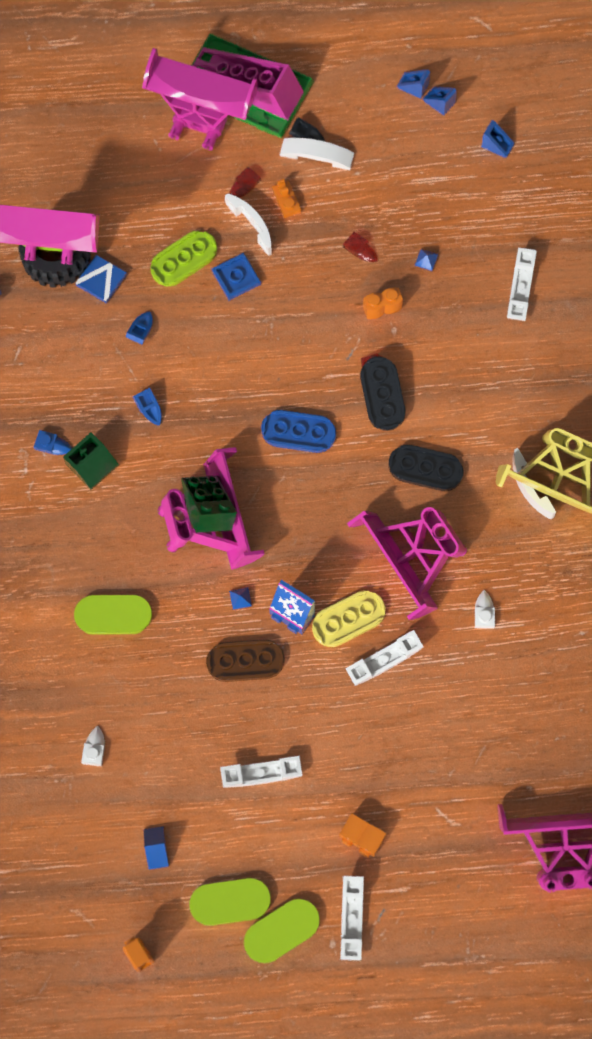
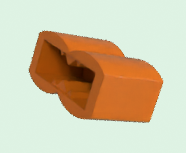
(378, 304)
(362, 835)
(138, 954)

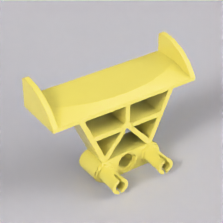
(555, 440)

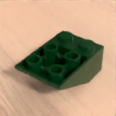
(208, 504)

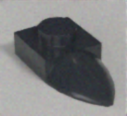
(303, 129)

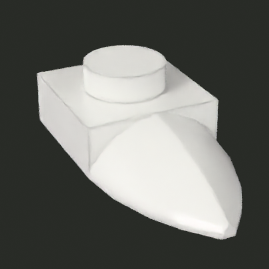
(484, 611)
(94, 748)

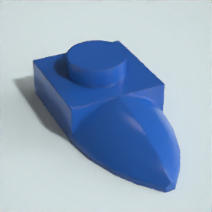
(140, 328)
(148, 406)
(51, 443)

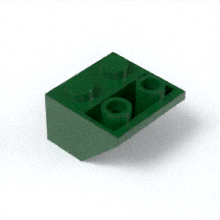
(90, 461)

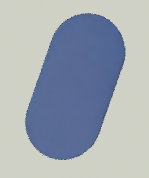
(298, 431)

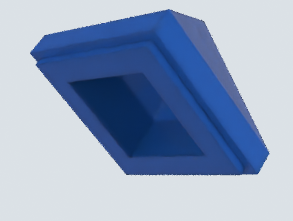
(426, 259)
(240, 598)

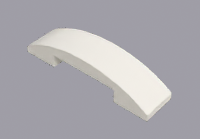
(317, 150)
(239, 206)
(521, 284)
(541, 505)
(385, 658)
(261, 772)
(352, 918)

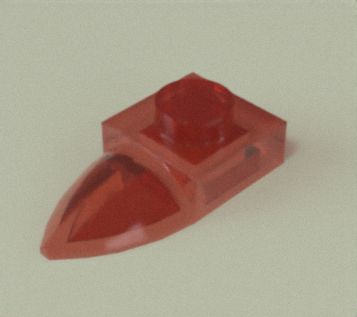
(244, 182)
(360, 248)

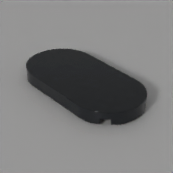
(382, 393)
(425, 467)

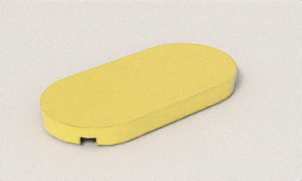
(348, 618)

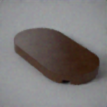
(245, 660)

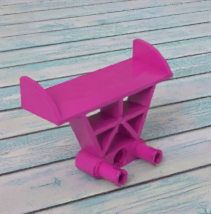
(198, 96)
(49, 229)
(181, 532)
(449, 544)
(550, 877)

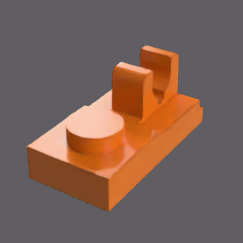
(286, 198)

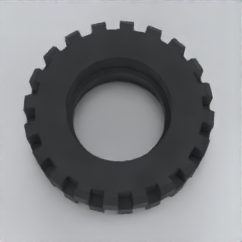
(54, 272)

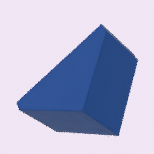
(415, 82)
(441, 99)
(496, 140)
(155, 848)

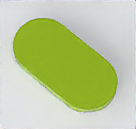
(183, 258)
(113, 614)
(229, 901)
(281, 931)

